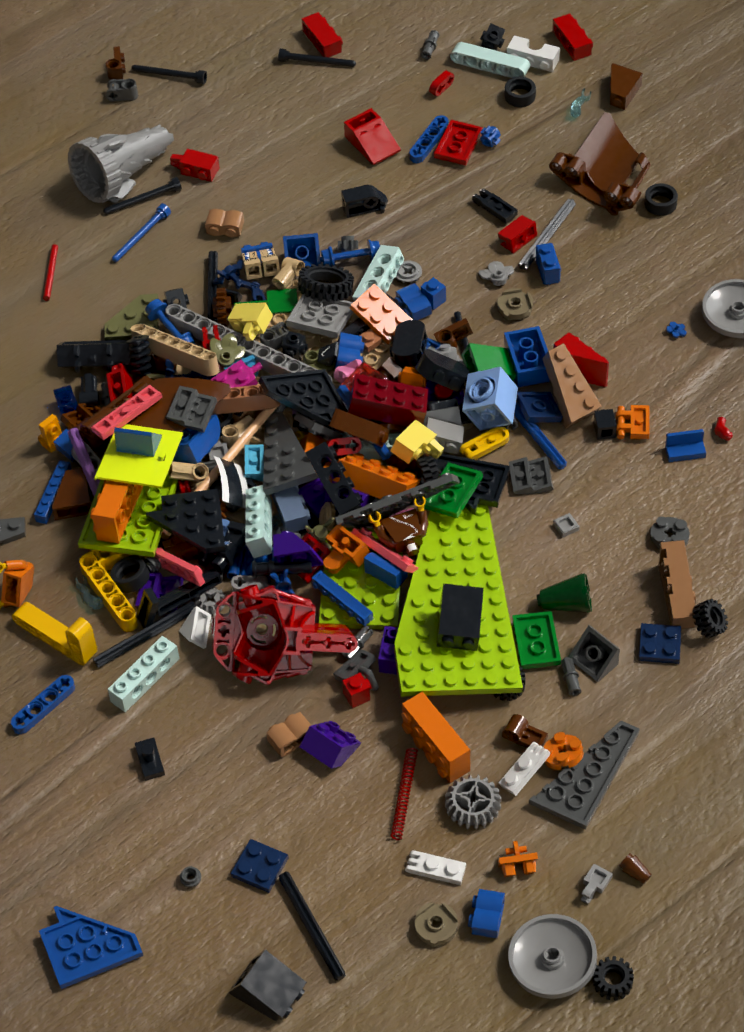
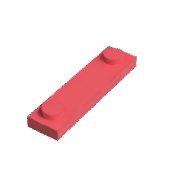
(126, 412)
(404, 563)
(180, 567)

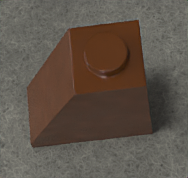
(623, 85)
(358, 427)
(72, 496)

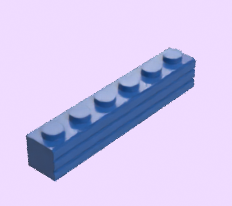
(44, 508)
(342, 598)

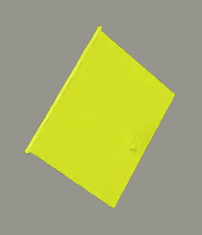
(137, 468)

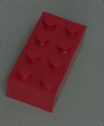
(387, 401)

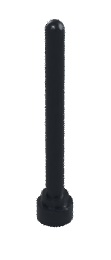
(285, 55)
(199, 76)
(173, 185)

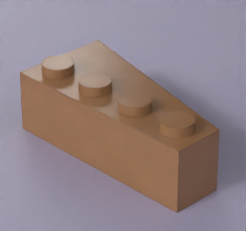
(569, 386)

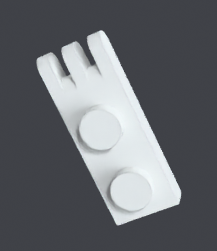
(524, 768)
(436, 867)

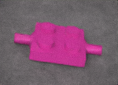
(239, 375)

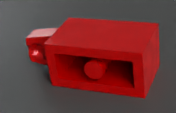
(196, 164)
(119, 382)

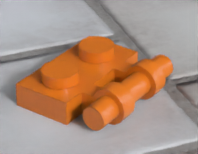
(638, 424)

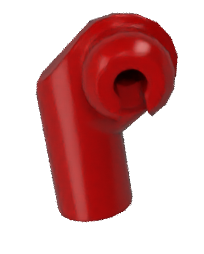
(722, 431)

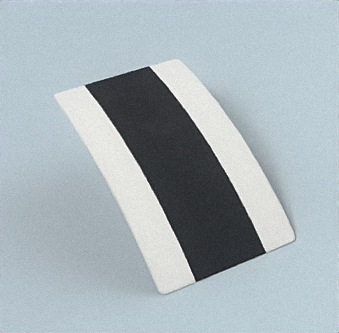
(233, 482)

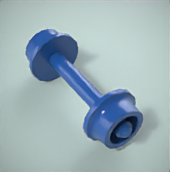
(329, 258)
(156, 310)

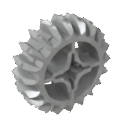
(483, 808)

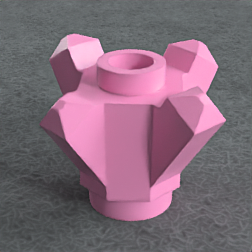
(343, 372)

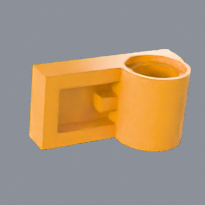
(50, 430)

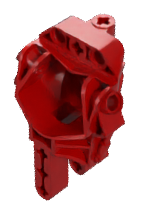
(285, 652)

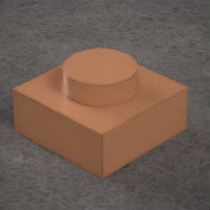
(371, 340)

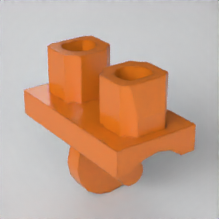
(508, 863)

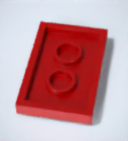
(458, 142)

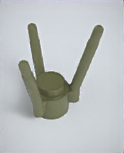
(320, 532)

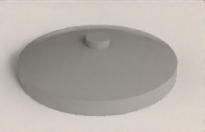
(725, 308)
(552, 956)

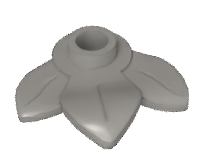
(497, 273)

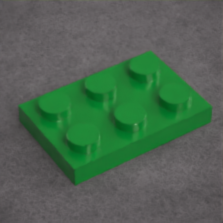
(453, 500)
(536, 640)

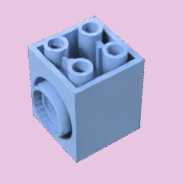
(490, 398)

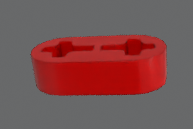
(441, 83)
(346, 440)

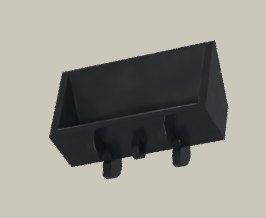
(93, 353)

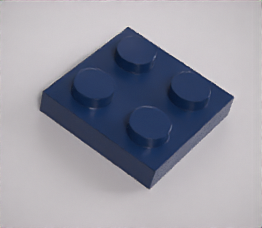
(538, 407)
(660, 643)
(259, 865)

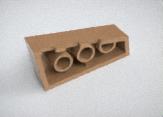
(677, 583)

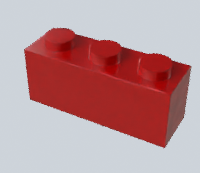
(322, 35)
(572, 37)

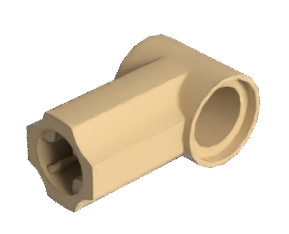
(289, 270)
(232, 433)
(186, 471)

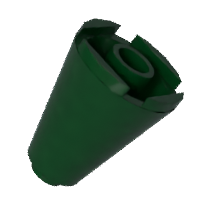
(567, 595)

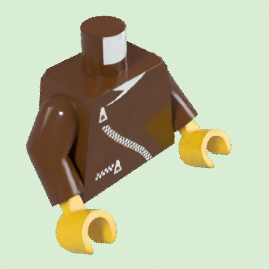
(403, 530)

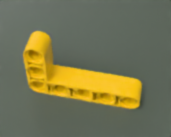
(94, 567)
(74, 641)

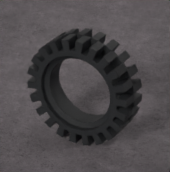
(339, 287)

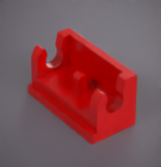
(518, 233)

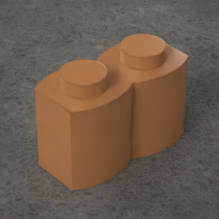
(224, 223)
(288, 735)

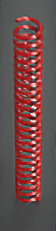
(401, 791)

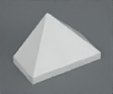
(197, 627)

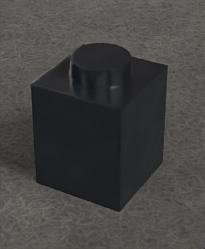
(605, 424)

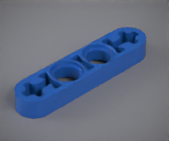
(443, 122)
(40, 702)

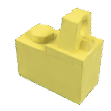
(250, 319)
(415, 442)

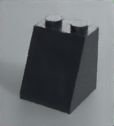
(459, 617)
(269, 986)

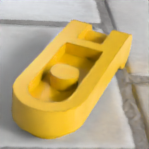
(485, 443)

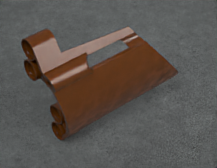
(603, 167)
(156, 414)

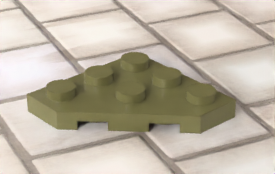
(134, 313)

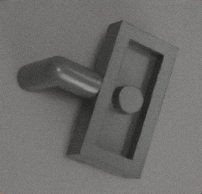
(358, 664)

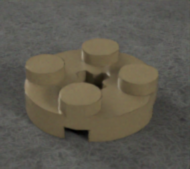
(510, 311)
(436, 912)

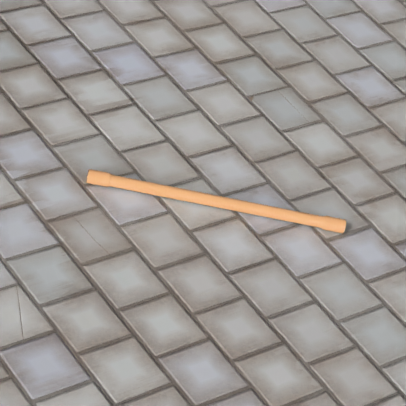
(234, 450)

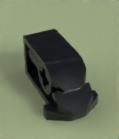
(363, 200)

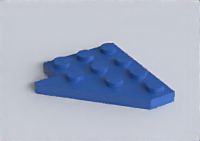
(86, 947)

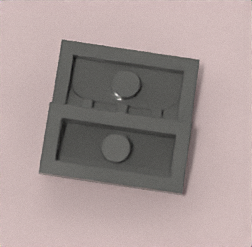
(191, 409)
(531, 476)

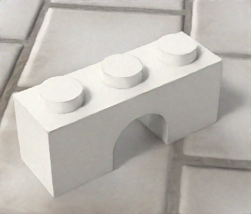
(544, 58)

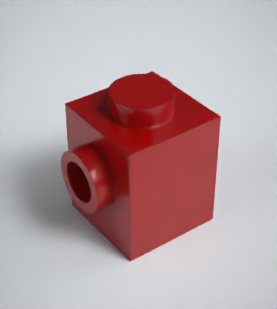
(356, 690)

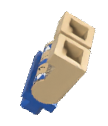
(258, 256)

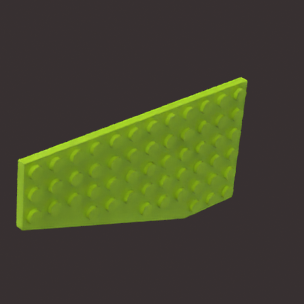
(465, 555)

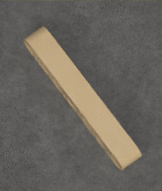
(178, 350)

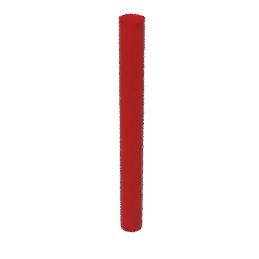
(50, 272)

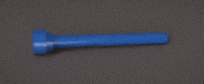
(162, 211)

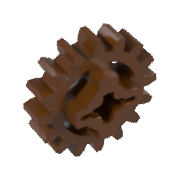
(222, 306)

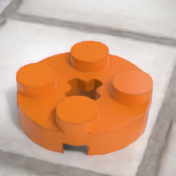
(567, 743)

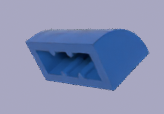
(384, 570)

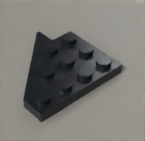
(306, 393)
(490, 487)
(193, 518)

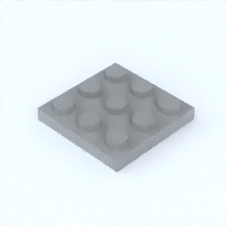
(320, 316)

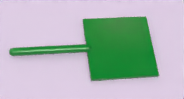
(279, 300)

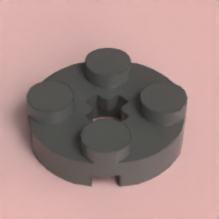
(669, 524)

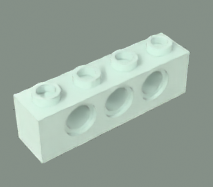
(381, 270)
(258, 522)
(143, 674)

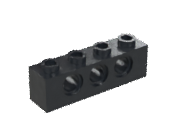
(318, 457)

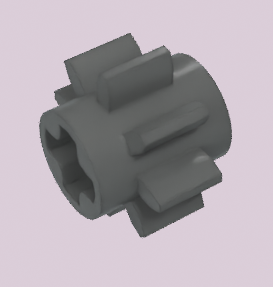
(347, 243)

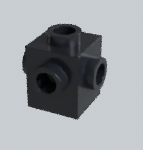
(493, 37)
(178, 293)
(294, 345)

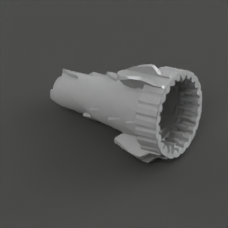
(105, 164)

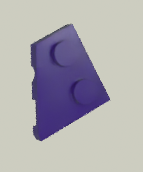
(314, 496)

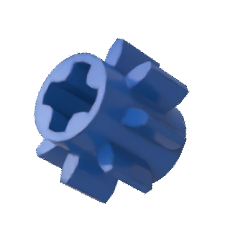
(490, 136)

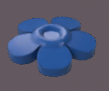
(676, 329)

